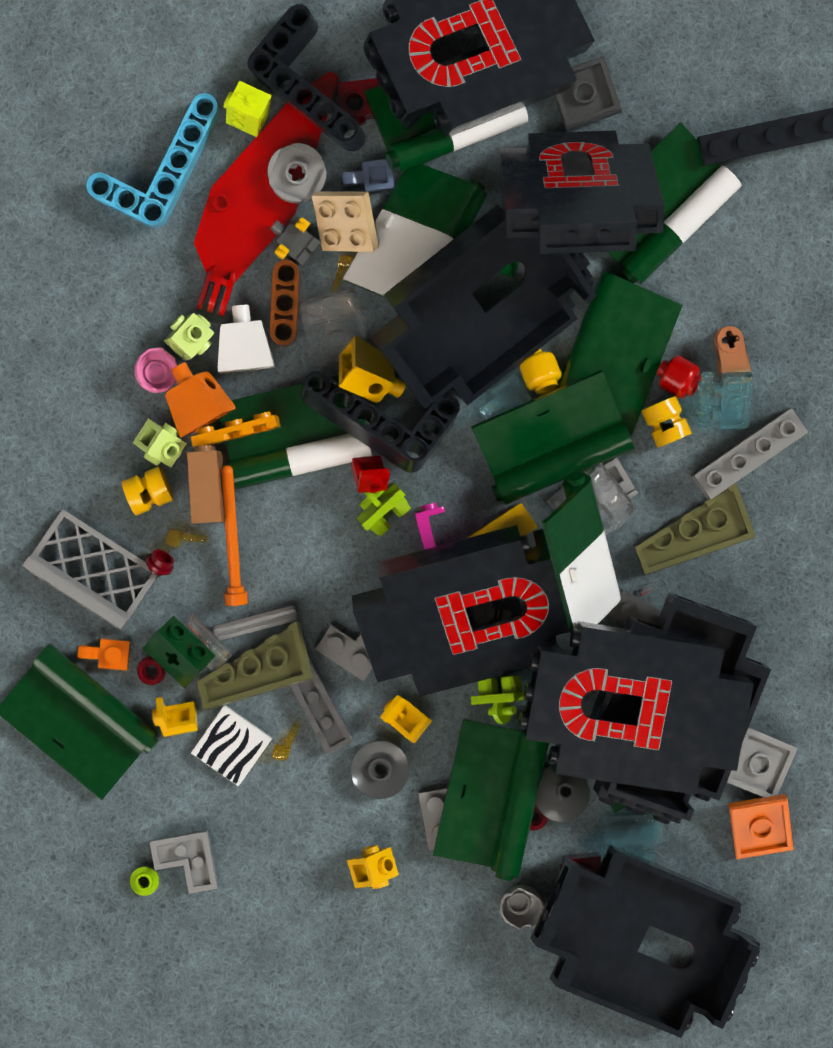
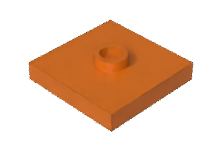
(760, 826)

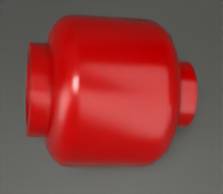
(679, 377)

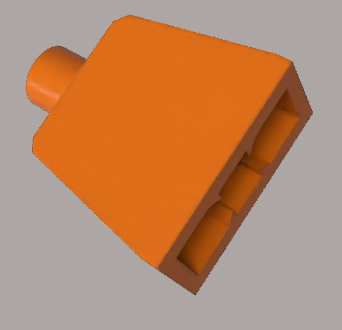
(196, 400)

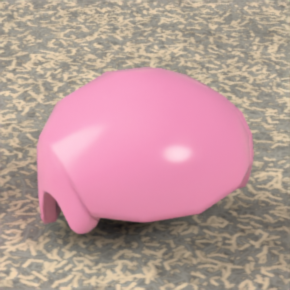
(153, 370)

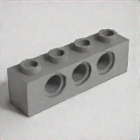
(749, 453)

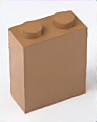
(205, 484)

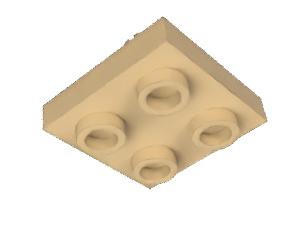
(345, 221)

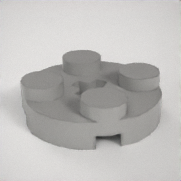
(289, 158)

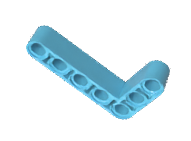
(166, 171)

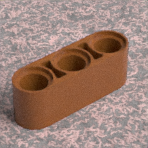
(281, 289)

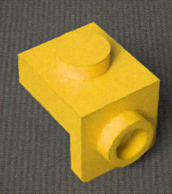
(175, 718)
(405, 718)

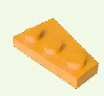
(236, 429)

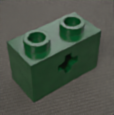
(179, 652)

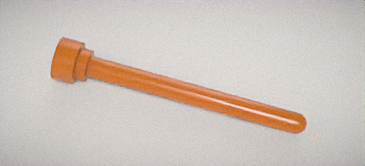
(235, 591)

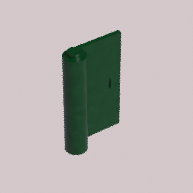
(616, 337)
(552, 437)
(76, 721)
(499, 798)

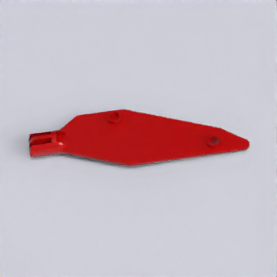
(245, 206)

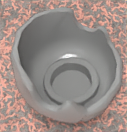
(521, 906)

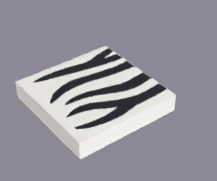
(231, 745)

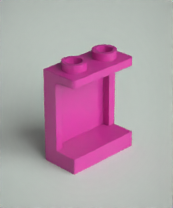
(424, 524)

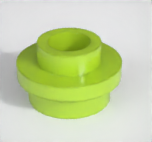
(151, 874)

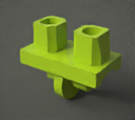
(378, 504)
(489, 694)

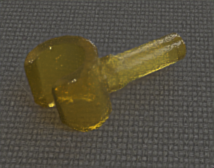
(343, 265)
(175, 538)
(282, 752)

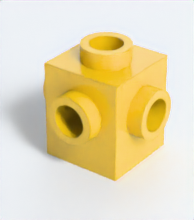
(373, 867)

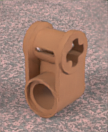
(733, 358)

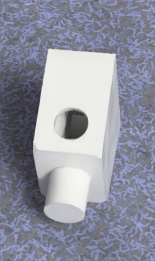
(244, 344)

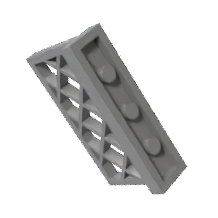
(75, 590)

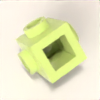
(189, 336)
(159, 443)

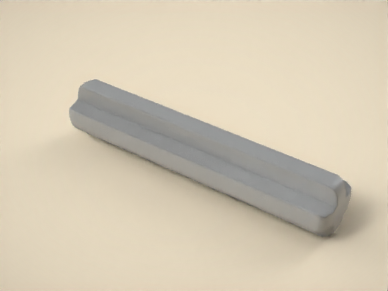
(255, 622)

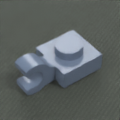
(374, 175)

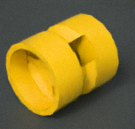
(664, 411)
(157, 486)

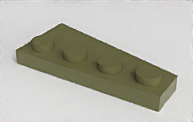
(704, 530)
(269, 667)

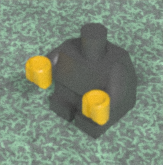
(294, 240)

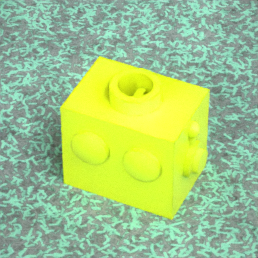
(247, 108)

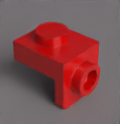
(370, 474)

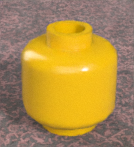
(540, 372)

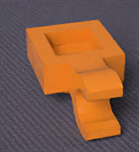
(111, 653)

